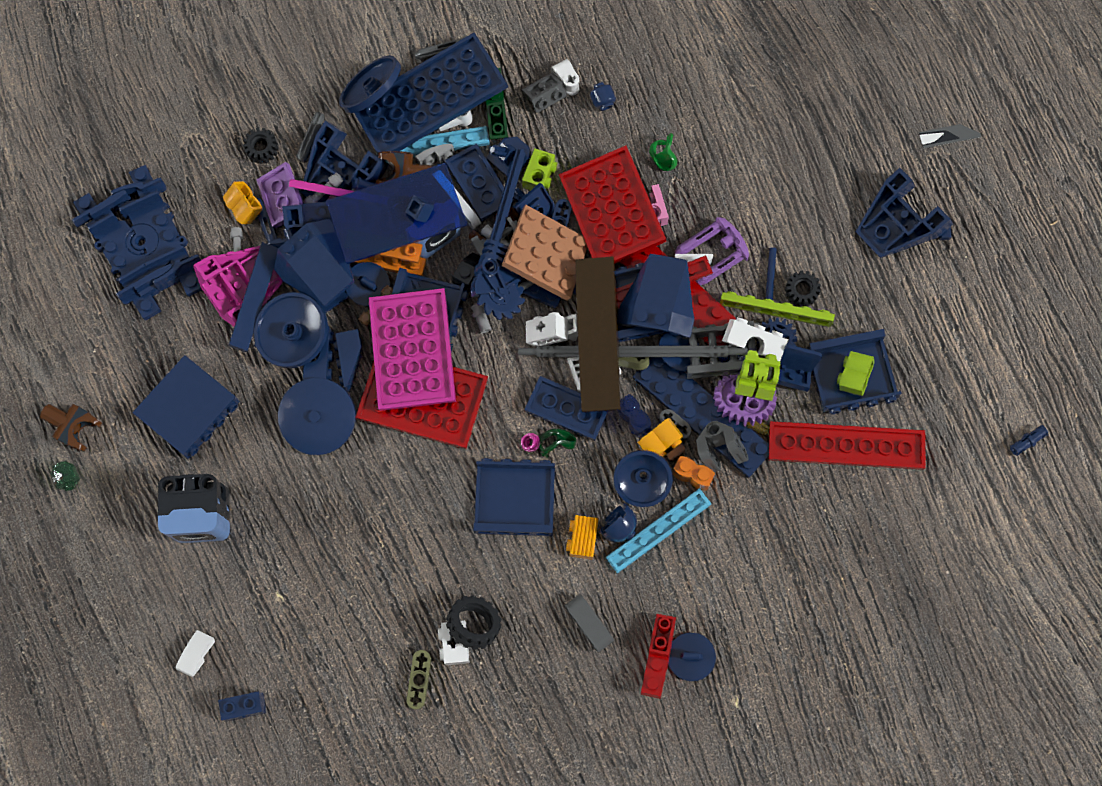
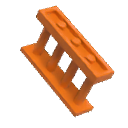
(403, 257)

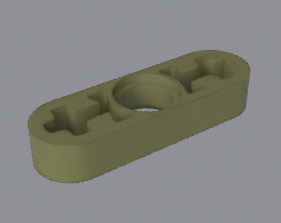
(411, 694)

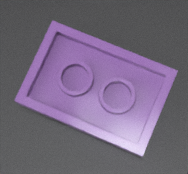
(277, 193)

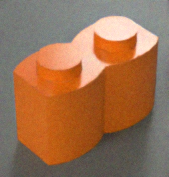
(688, 471)

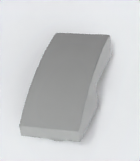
(438, 152)

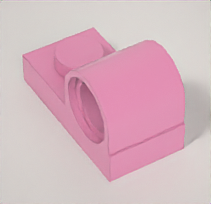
(658, 204)

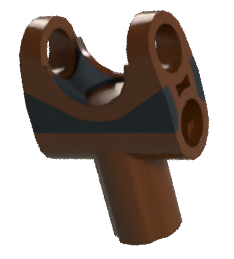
(402, 164)
(69, 424)

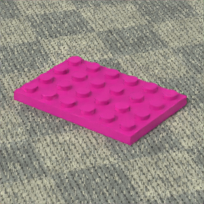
(412, 349)

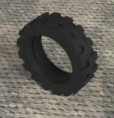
(468, 638)

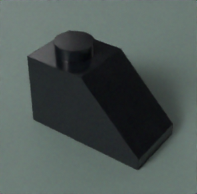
(465, 271)

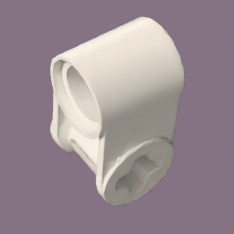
(568, 76)

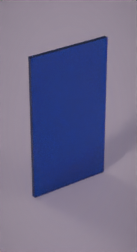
(376, 218)

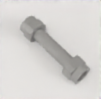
(334, 180)
(236, 235)

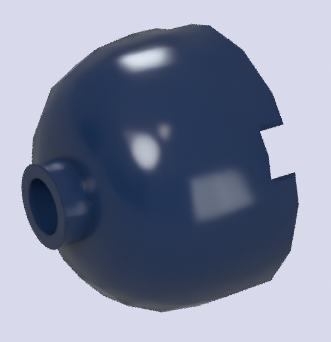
(619, 524)

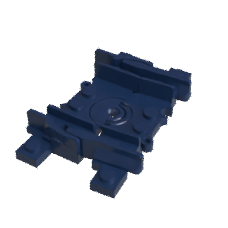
(145, 267)

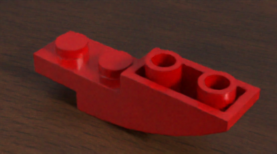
(658, 656)

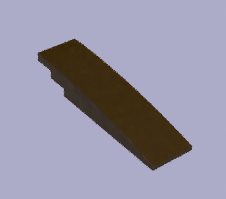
(598, 334)

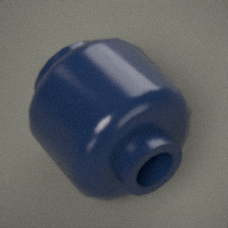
(603, 96)

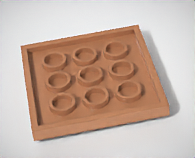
(545, 252)

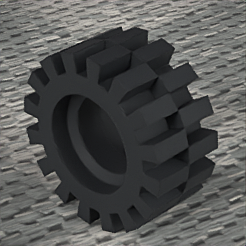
(258, 136)
(794, 296)

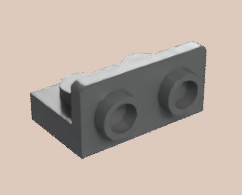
(545, 92)

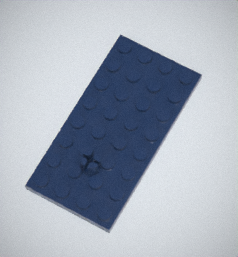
(432, 95)

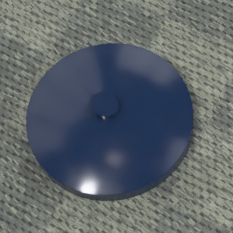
(370, 84)
(290, 330)
(316, 416)

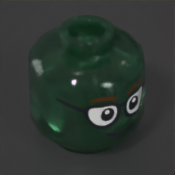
(65, 476)

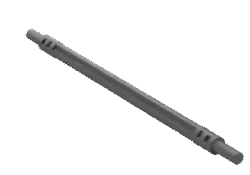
(640, 351)

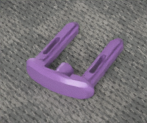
(732, 237)

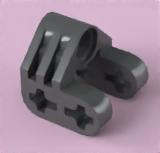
(716, 435)

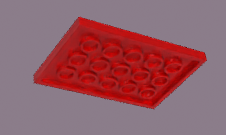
(612, 206)
(443, 422)

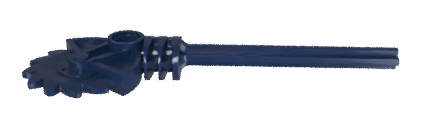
(499, 285)

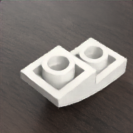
(193, 654)

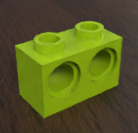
(535, 170)

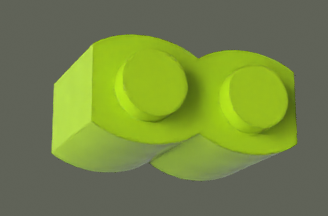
(856, 373)

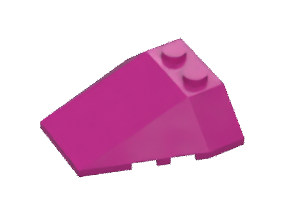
(226, 280)

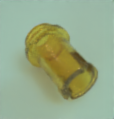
(760, 428)

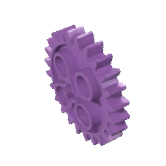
(754, 408)

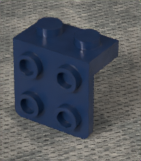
(797, 366)

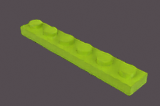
(783, 310)

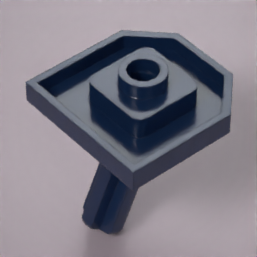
(502, 154)
(537, 199)

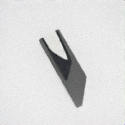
(947, 135)

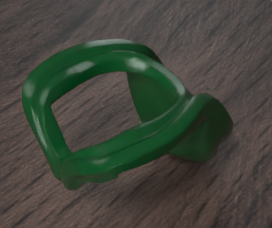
(564, 438)

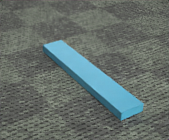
(459, 139)
(658, 530)

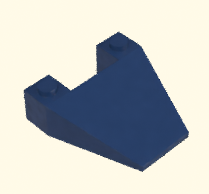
(328, 160)
(893, 224)

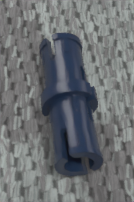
(1029, 440)

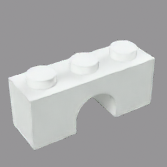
(739, 332)

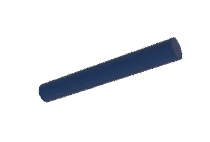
(771, 273)

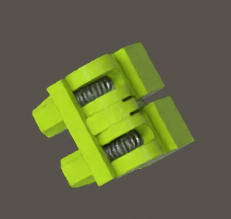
(759, 375)

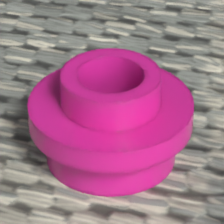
(525, 442)

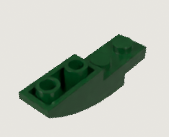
(497, 116)

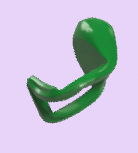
(666, 159)

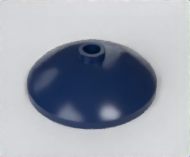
(643, 490)

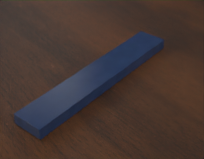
(253, 297)

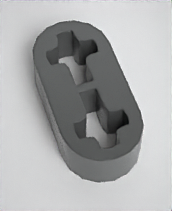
(677, 420)

